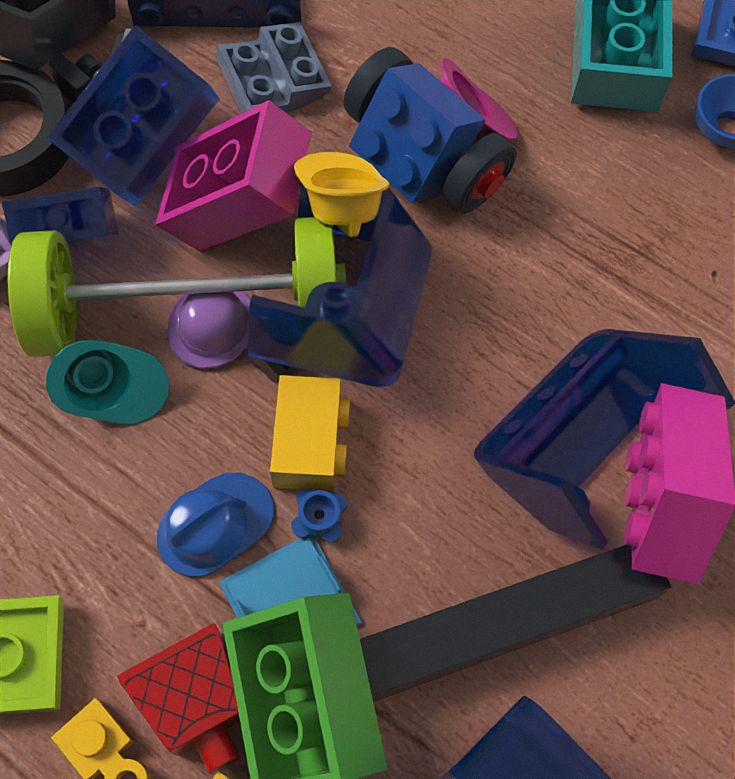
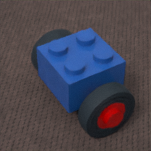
(423, 133)

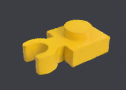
(95, 744)

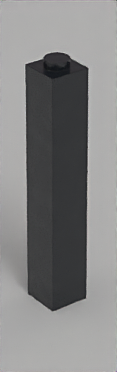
(506, 621)

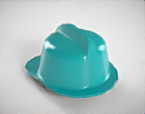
(107, 382)

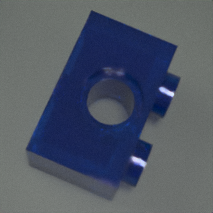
(74, 214)

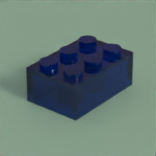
(134, 116)

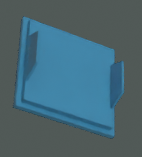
(281, 577)

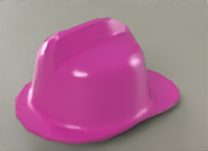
(496, 117)

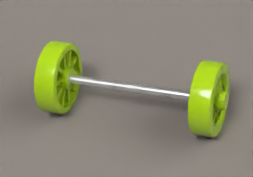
(46, 293)

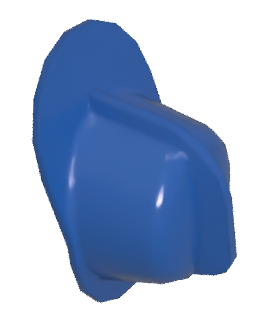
(214, 524)

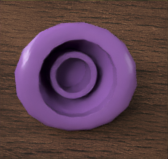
(209, 328)

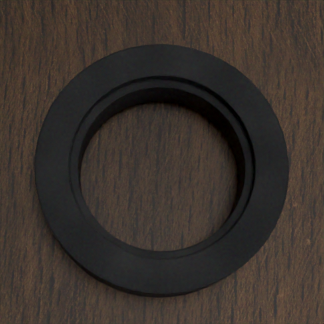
(40, 158)

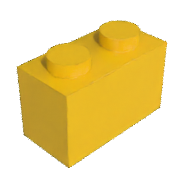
(307, 433)

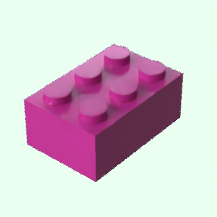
(234, 178)
(679, 484)

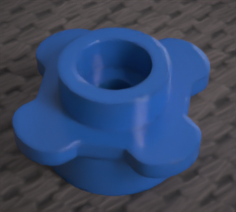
(312, 501)

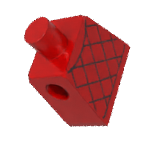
(189, 697)

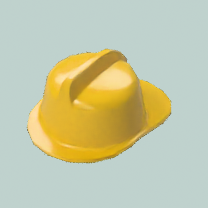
(341, 189)

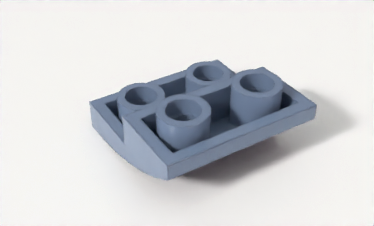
(273, 68)

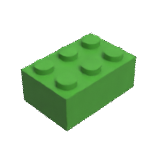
(304, 691)

